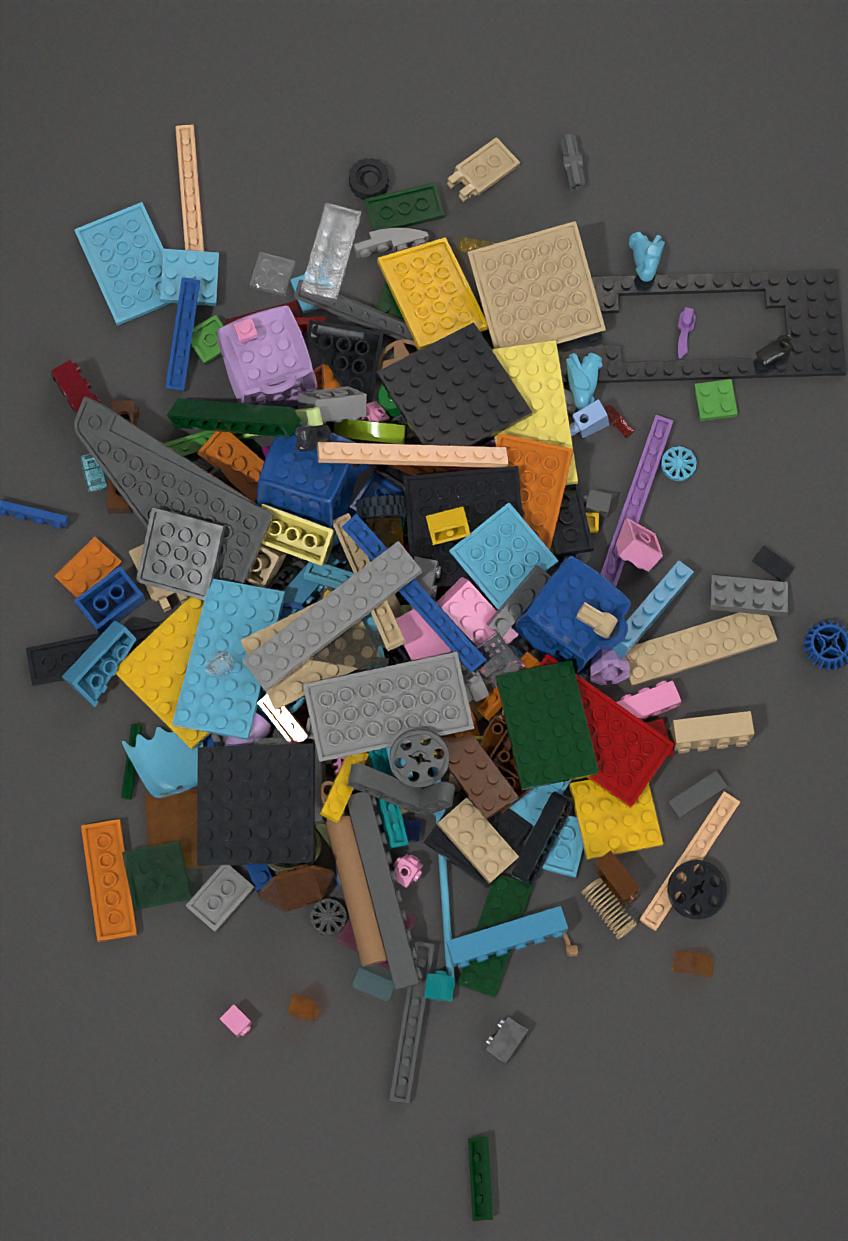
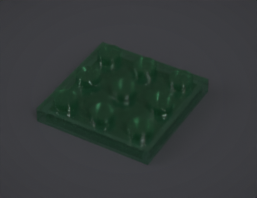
(157, 875)

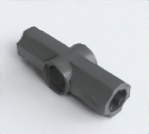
(572, 162)

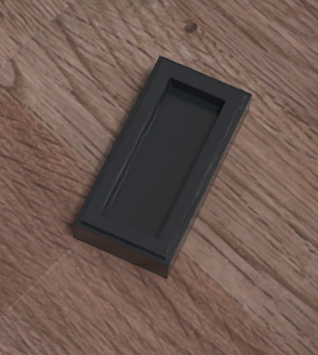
(773, 564)

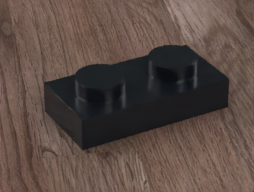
(391, 475)

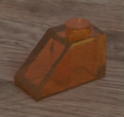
(303, 1009)

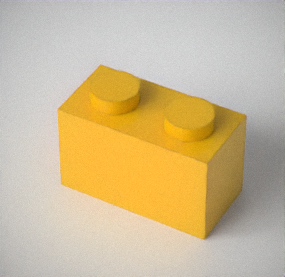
(448, 525)

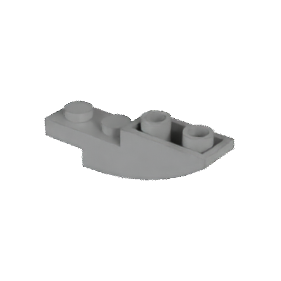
(394, 238)

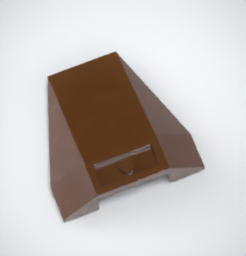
(499, 749)
(297, 888)

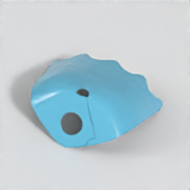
(164, 763)

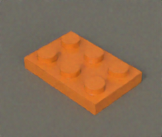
(87, 567)

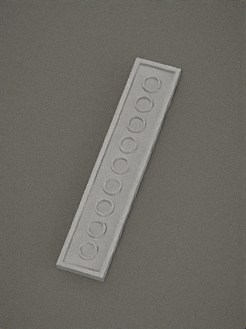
(332, 616)

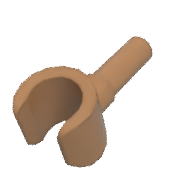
(571, 950)

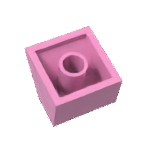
(638, 545)

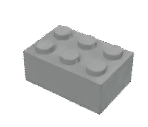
(335, 403)

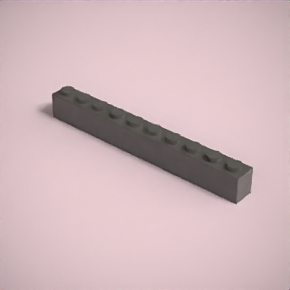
(383, 891)

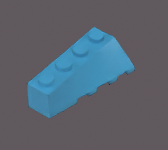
(99, 662)

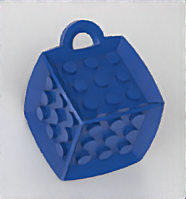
(302, 485)
(551, 621)

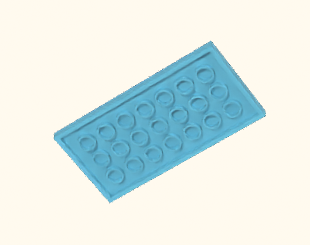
(227, 703)

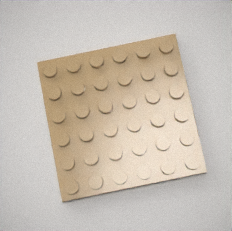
(537, 288)

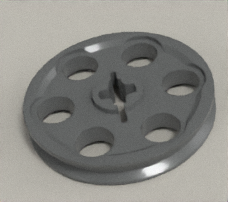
(414, 750)

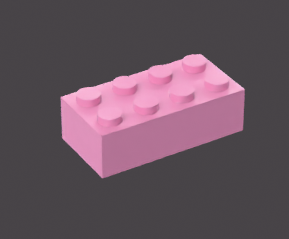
(470, 612)

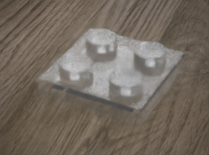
(272, 274)

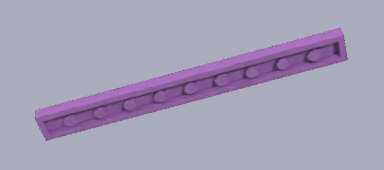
(638, 492)

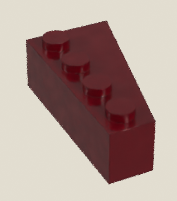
(72, 384)

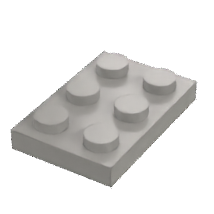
(220, 897)

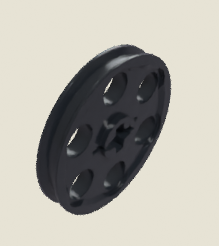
(699, 898)

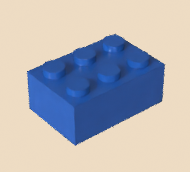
(109, 600)

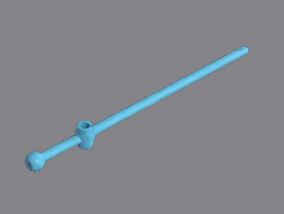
(444, 898)

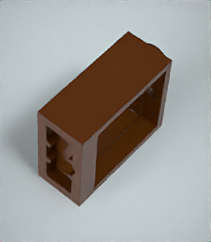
(617, 878)

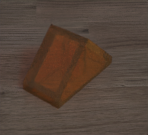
(693, 964)

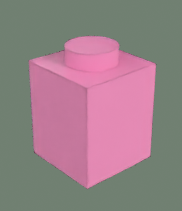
(236, 1021)

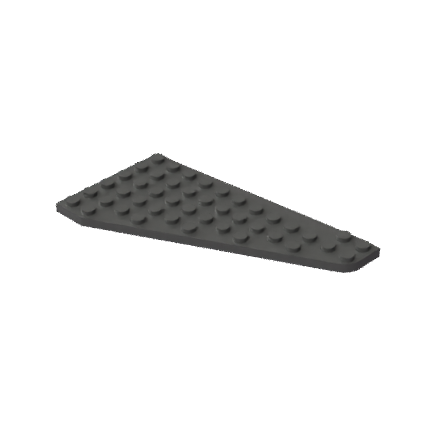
(159, 477)

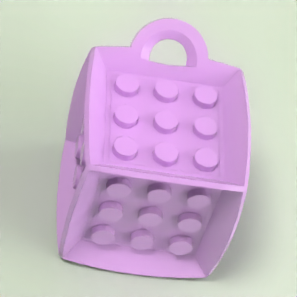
(271, 366)

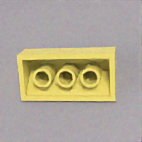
(299, 536)

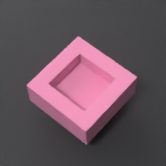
(245, 330)

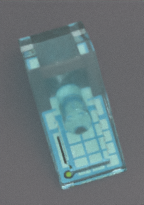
(93, 473)

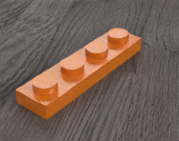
(490, 705)

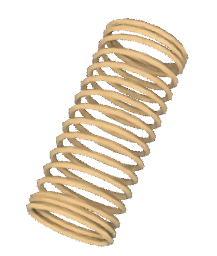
(622, 931)

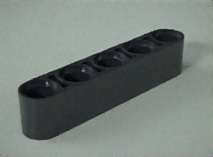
(542, 838)

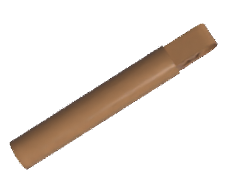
(355, 887)

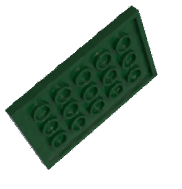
(546, 725)

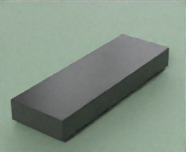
(697, 794)

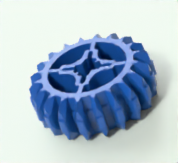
(834, 650)

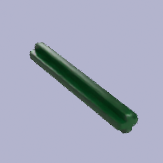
(129, 774)

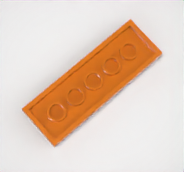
(108, 881)

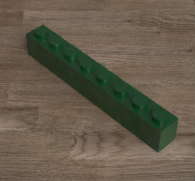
(234, 417)

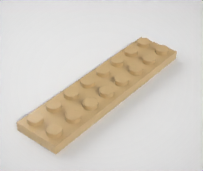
(698, 646)

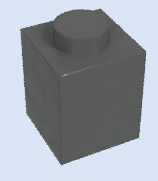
(597, 503)

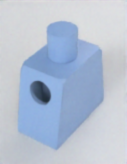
(595, 419)

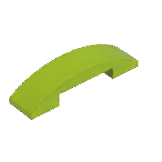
(371, 431)

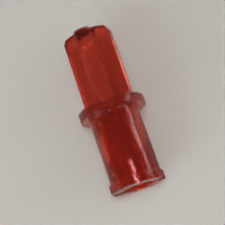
(618, 421)

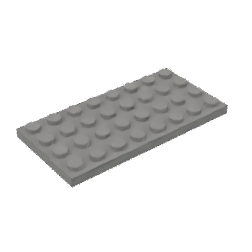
(378, 705)

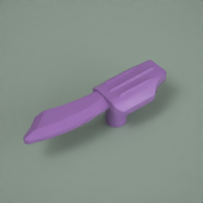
(685, 325)

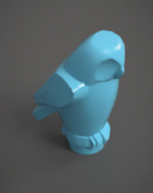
(646, 254)
(583, 378)

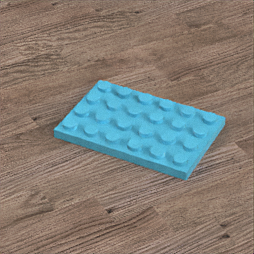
(125, 261)

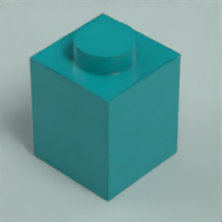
(439, 986)

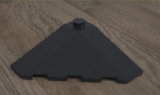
(349, 353)

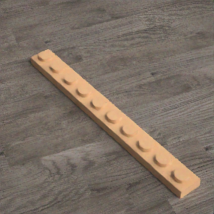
(411, 454)

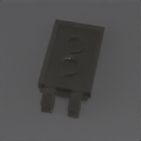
(354, 649)

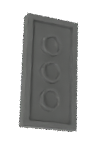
(749, 596)

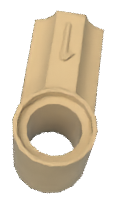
(601, 622)

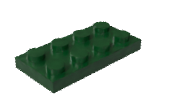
(405, 207)

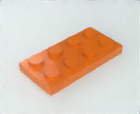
(235, 461)

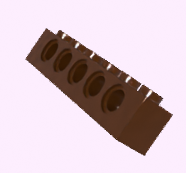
(115, 503)

